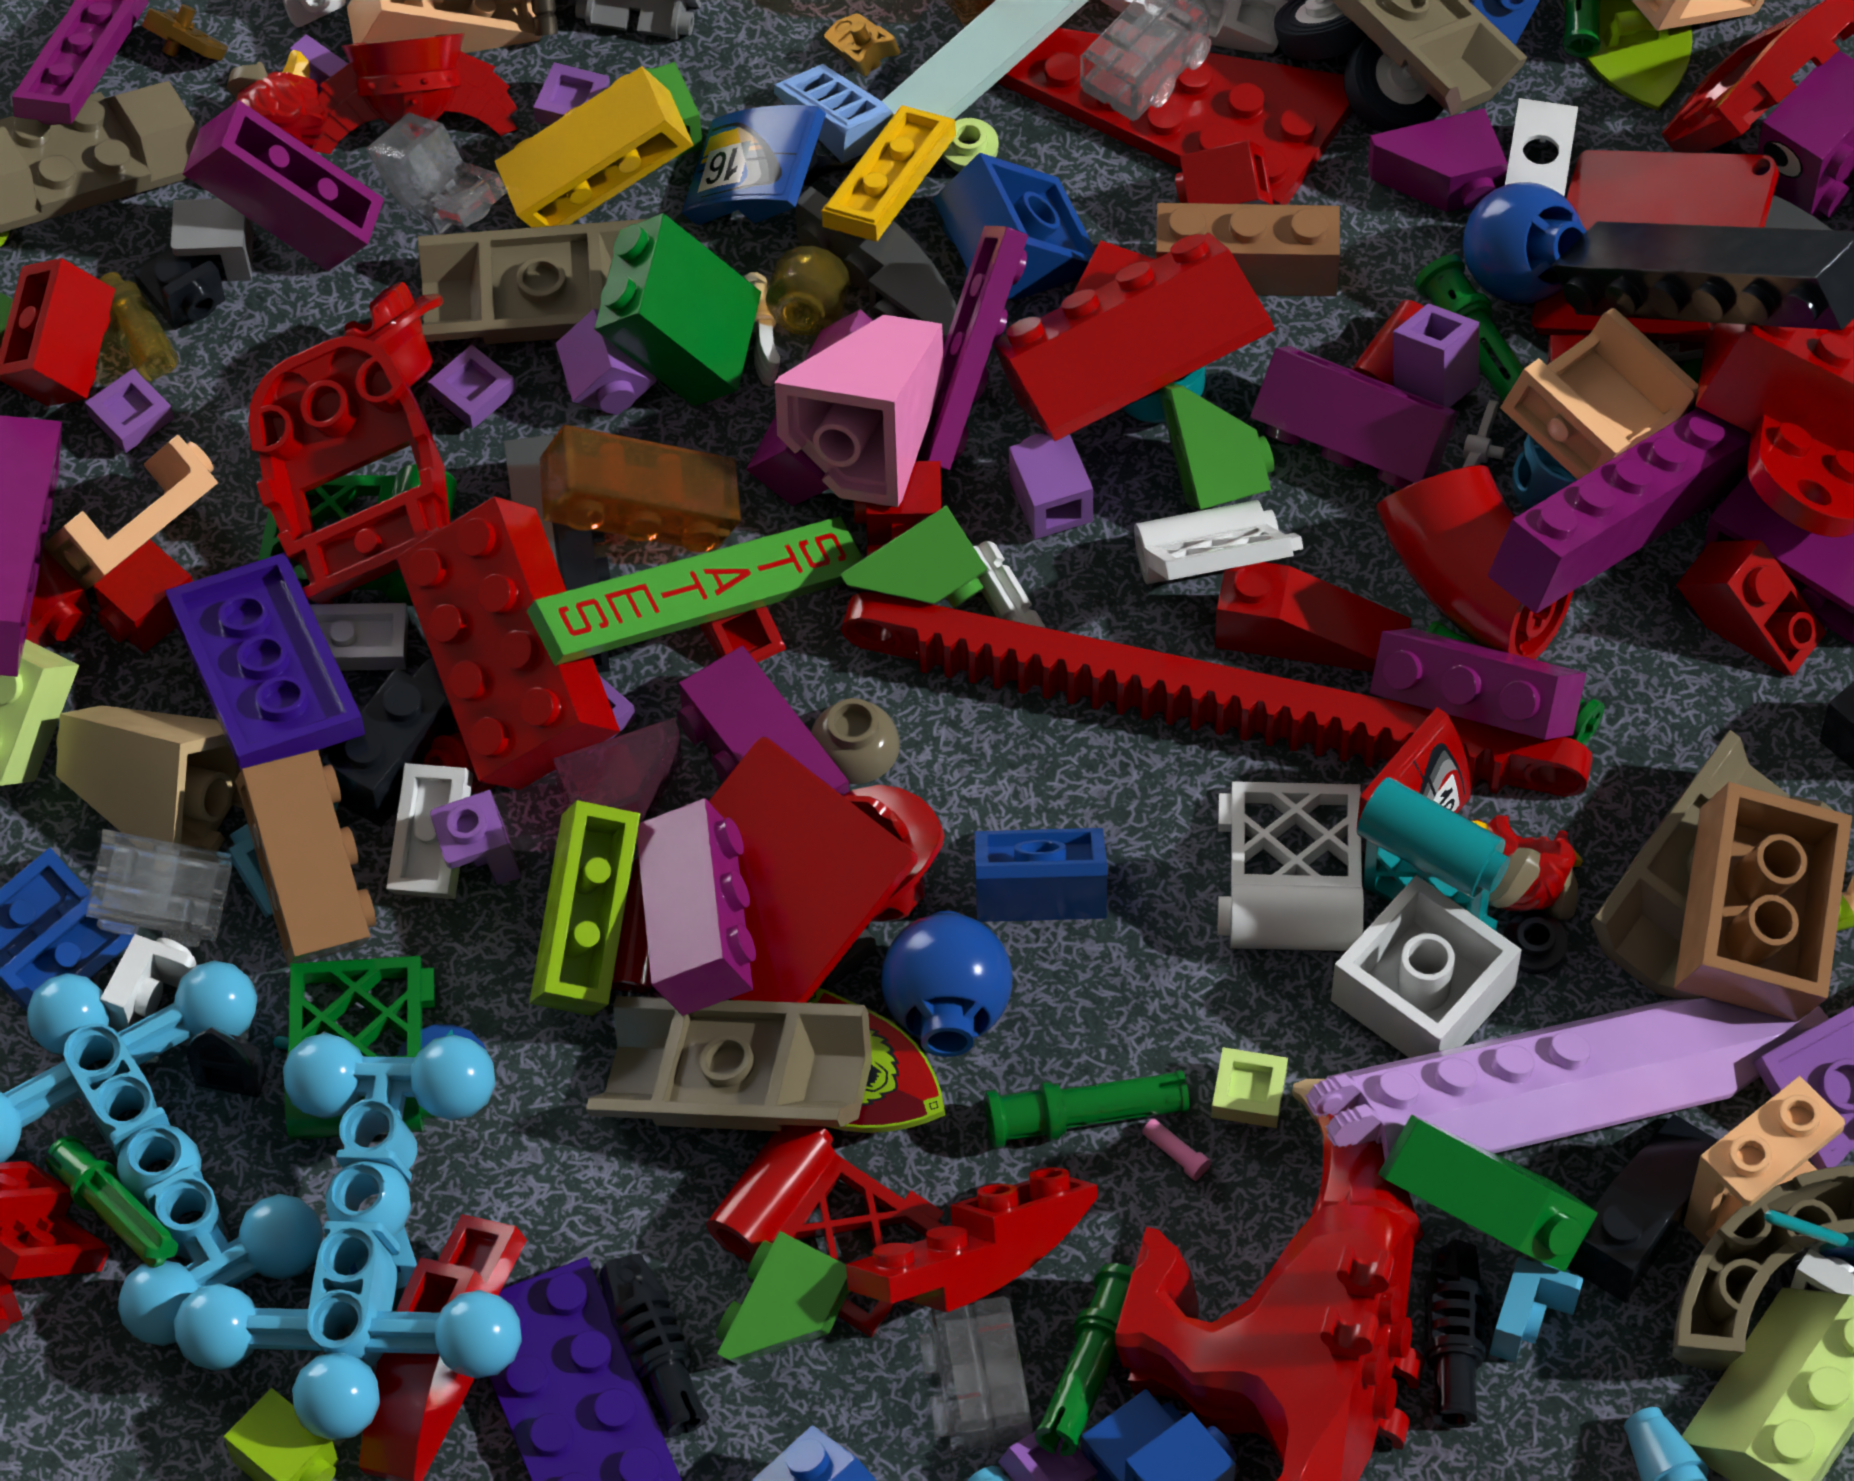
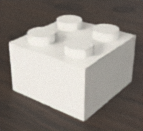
(1425, 972)

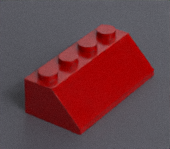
(1131, 335)

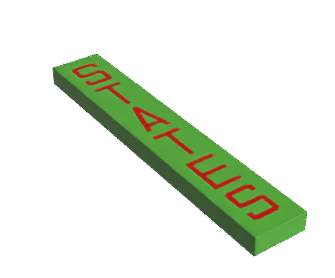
(693, 590)

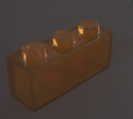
(639, 489)

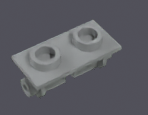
(656, 17)

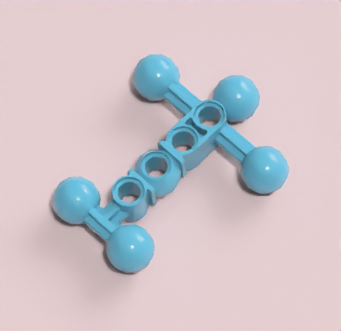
(70, 1020)
(472, 1333)

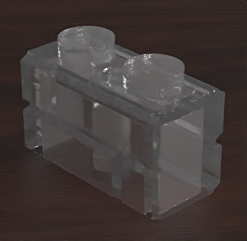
(1144, 54)
(158, 887)
(978, 1376)

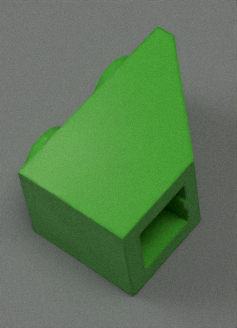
(789, 1303)

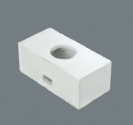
(1542, 122)

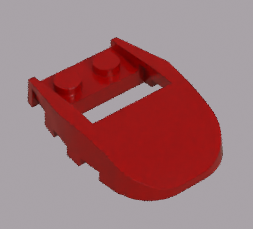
(1758, 76)
(325, 419)

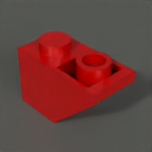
(1752, 603)

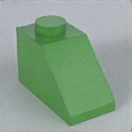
(1213, 450)
(923, 564)

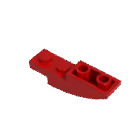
(983, 1250)
(419, 1390)

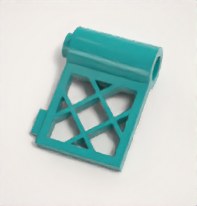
(1422, 838)

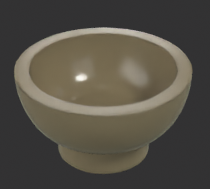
(858, 739)

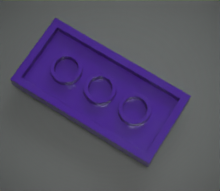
(264, 662)
(573, 1389)

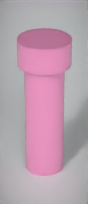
(1193, 1163)

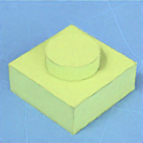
(1249, 1087)

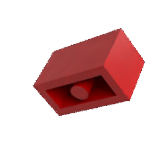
(55, 332)

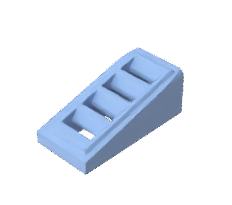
(841, 136)

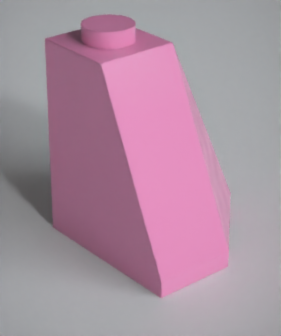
(864, 406)

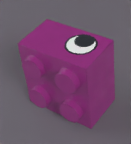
(1814, 139)

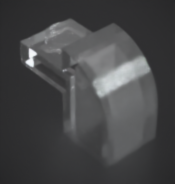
(430, 176)

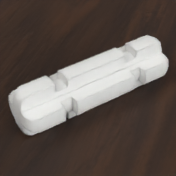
(1003, 589)

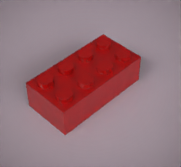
(505, 692)

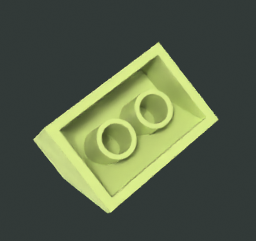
(1787, 1398)

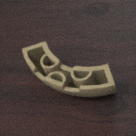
(1742, 1257)

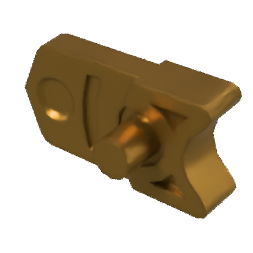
(180, 30)
(861, 42)

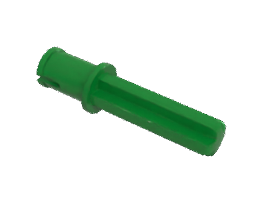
(97, 1188)

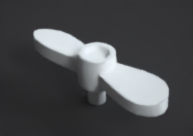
(1479, 447)

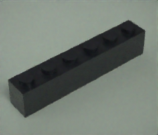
(1712, 274)

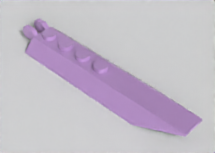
(1560, 1076)

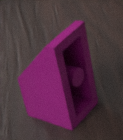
(1441, 161)

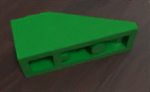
(1489, 1192)

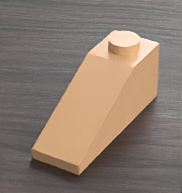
(484, 22)

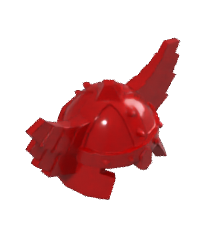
(412, 78)

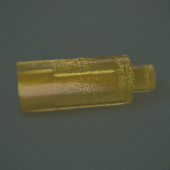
(139, 330)

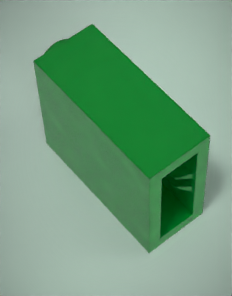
(678, 310)

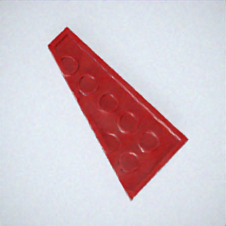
(1218, 104)

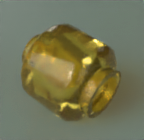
(807, 290)

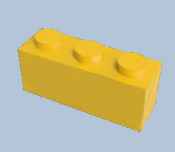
(594, 151)

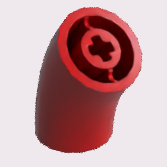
(1448, 540)

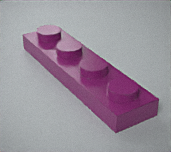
(75, 59)
(974, 328)

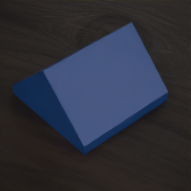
(1040, 874)

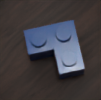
(1157, 1445)

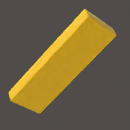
(888, 173)

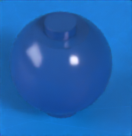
(1517, 238)
(946, 981)

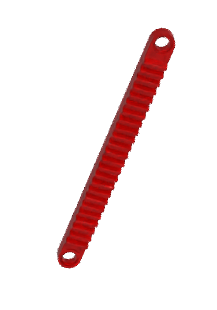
(1197, 691)

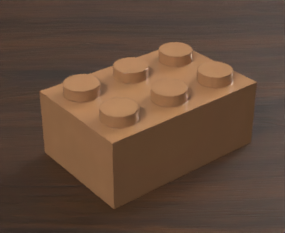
(1763, 902)

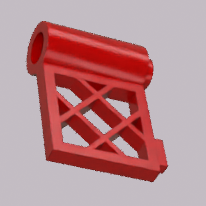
(787, 1188)

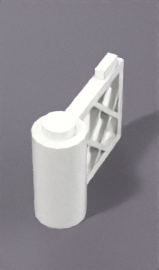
(1210, 541)
(1295, 903)

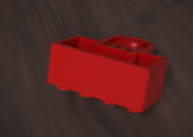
(1799, 406)

